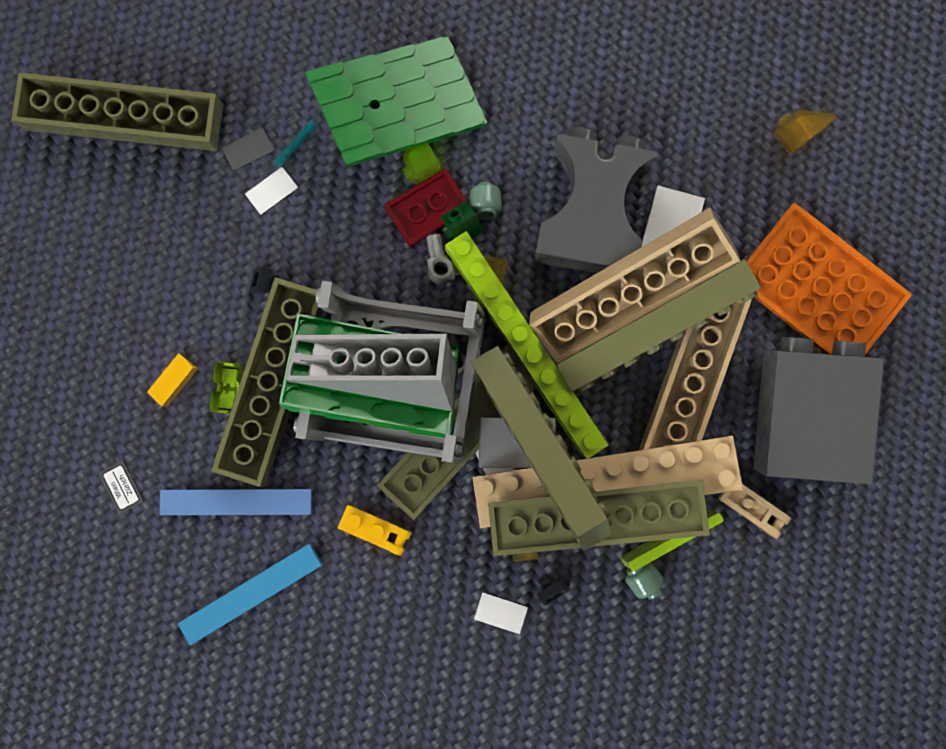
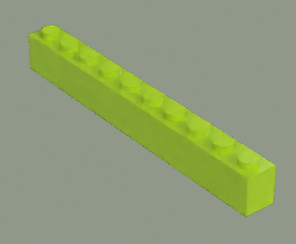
(525, 345)

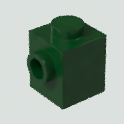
(460, 220)

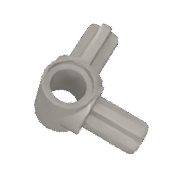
(438, 258)

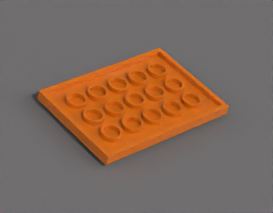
(823, 283)

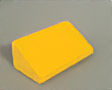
(172, 380)

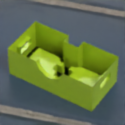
(227, 386)

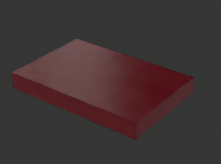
(419, 209)

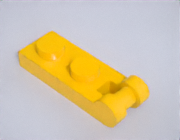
(373, 529)

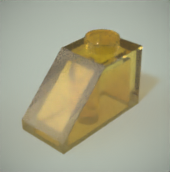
(801, 127)

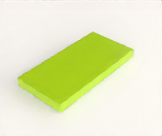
(654, 549)

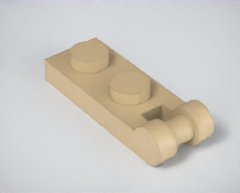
(756, 510)

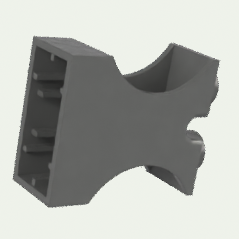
(593, 224)

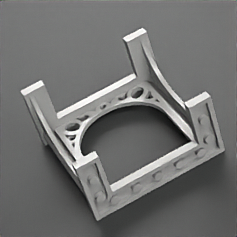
(353, 308)

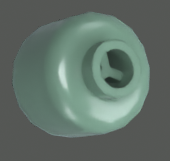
(485, 200)
(645, 581)

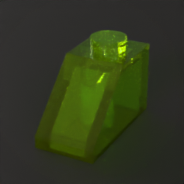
(420, 163)

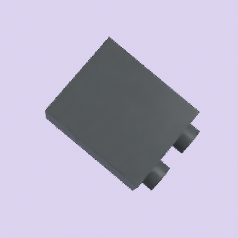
(818, 412)

